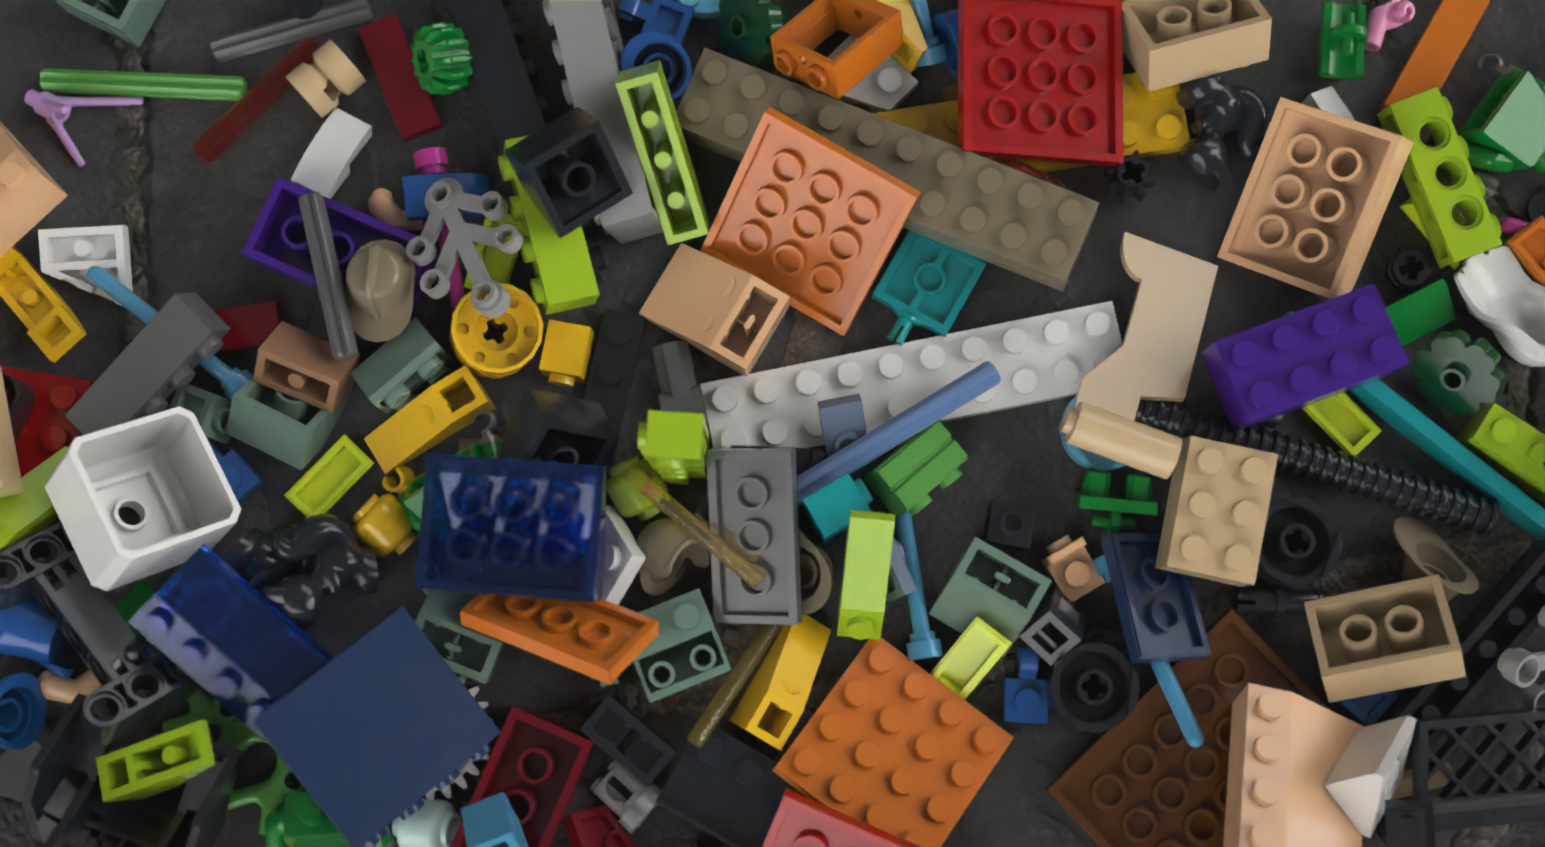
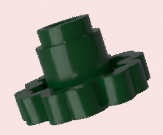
(747, 29)
(1458, 372)

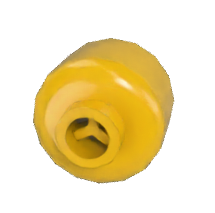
(383, 525)

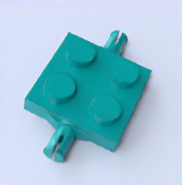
(926, 285)

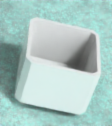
(162, 472)

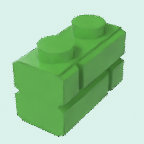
(916, 469)

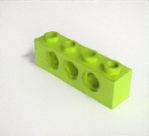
(1432, 199)

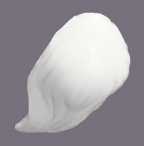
(1506, 302)

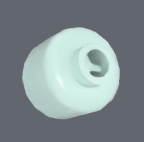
(430, 826)

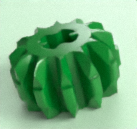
(441, 58)

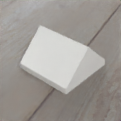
(1371, 771)

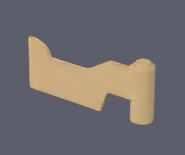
(1149, 364)

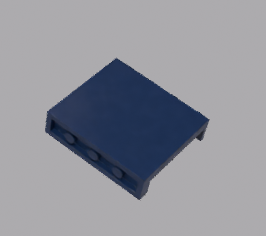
(377, 728)

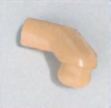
(385, 209)
(65, 689)

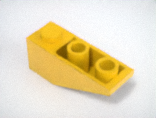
(429, 419)
(783, 683)

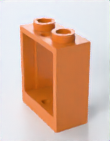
(878, 34)

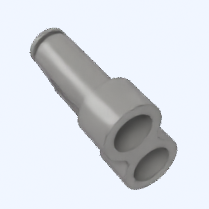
(637, 807)

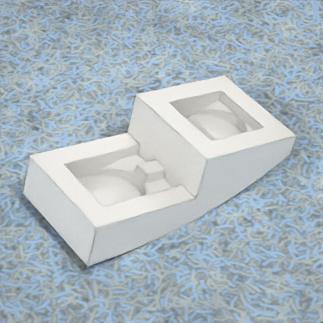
(331, 152)

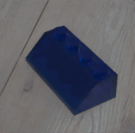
(227, 636)

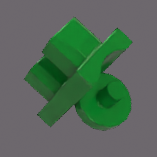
(1342, 41)
(1096, 496)

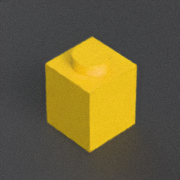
(566, 353)

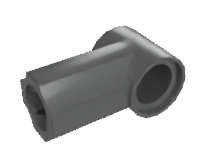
(677, 379)

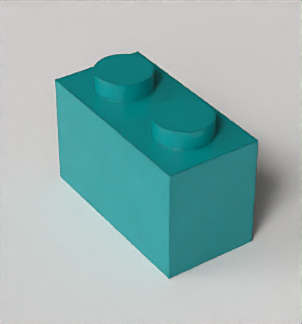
(831, 506)

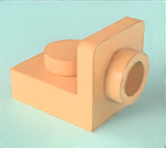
(1071, 567)

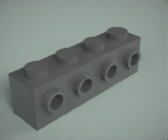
(152, 365)

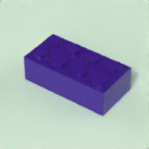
(282, 247)
(1304, 357)

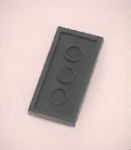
(757, 515)

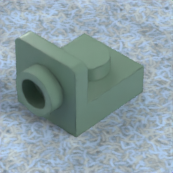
(210, 410)

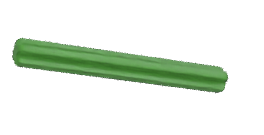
(143, 84)

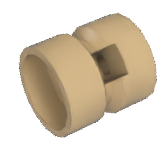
(326, 78)

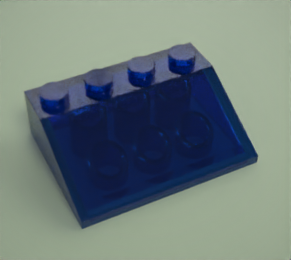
(512, 528)

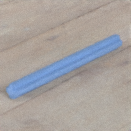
(898, 429)

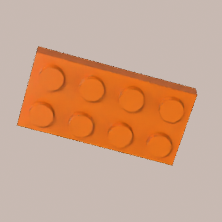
(580, 635)

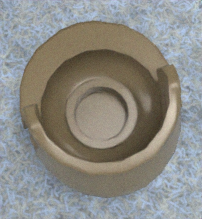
(667, 555)

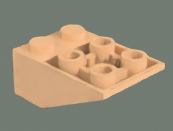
(716, 308)

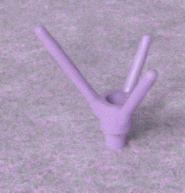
(58, 108)

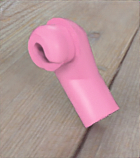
(1386, 18)

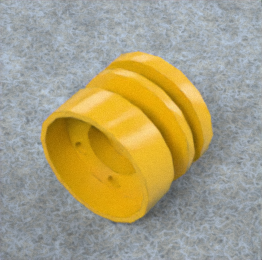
(519, 341)

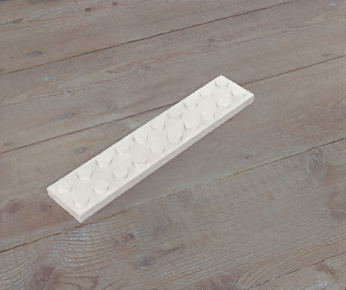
(1035, 357)

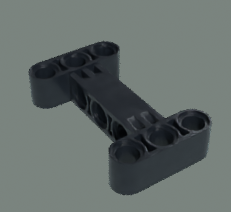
(95, 633)

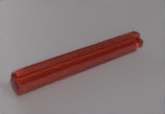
(253, 103)

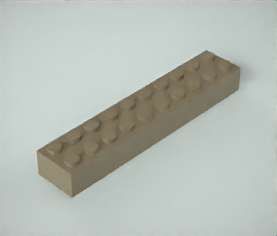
(963, 196)

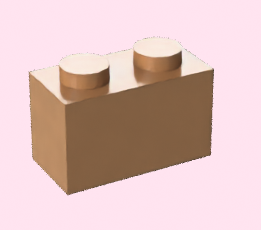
(304, 367)

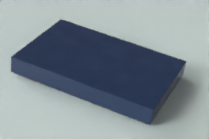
(1153, 604)

